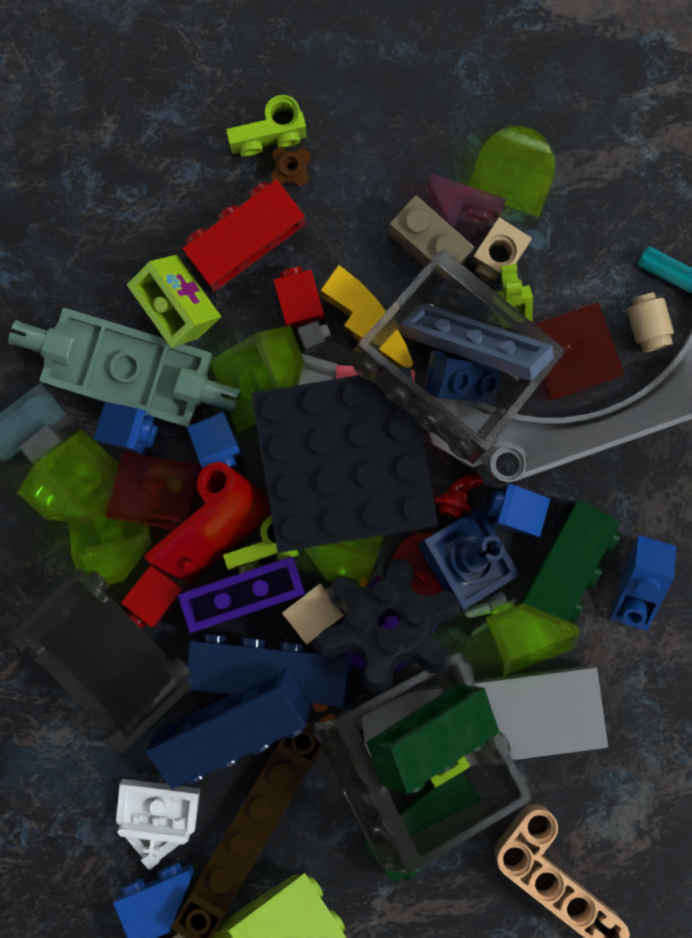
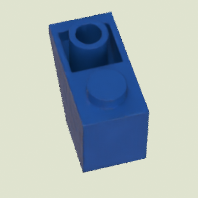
(126, 428)
(215, 441)
(518, 510)
(644, 582)
(152, 907)

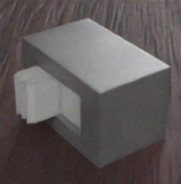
(313, 336)
(41, 444)

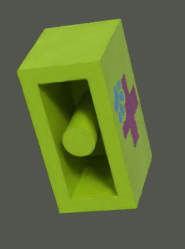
(173, 300)

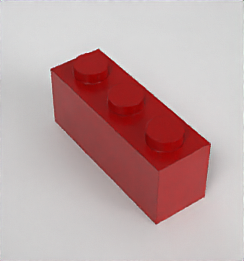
(244, 234)

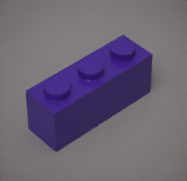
(241, 594)

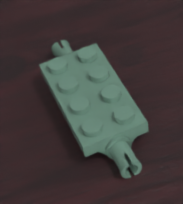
(124, 367)

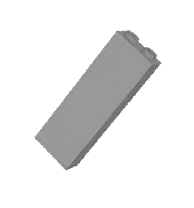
(535, 711)

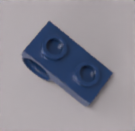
(460, 378)

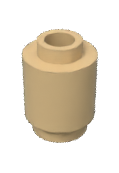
(650, 322)

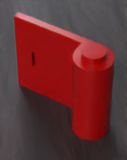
(230, 515)

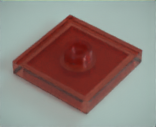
(589, 352)
(152, 491)

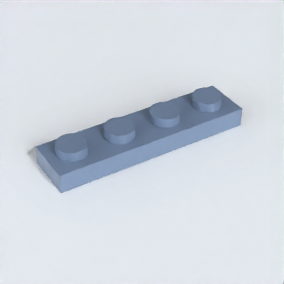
(477, 341)

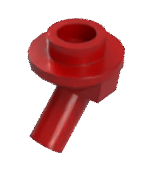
(454, 501)

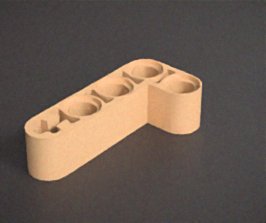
(563, 888)

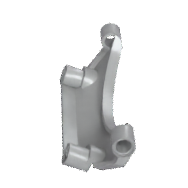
(551, 442)

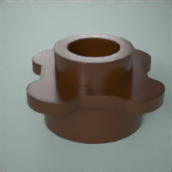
(299, 174)

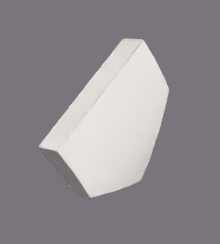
(156, 817)

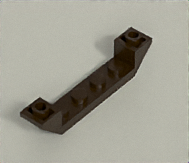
(247, 835)

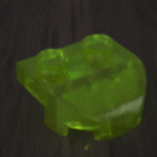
(517, 167)

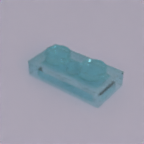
(26, 418)

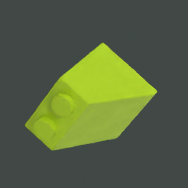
(285, 911)

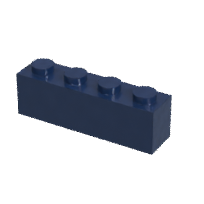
(232, 667)
(230, 729)

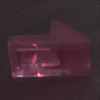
(452, 197)

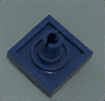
(469, 558)

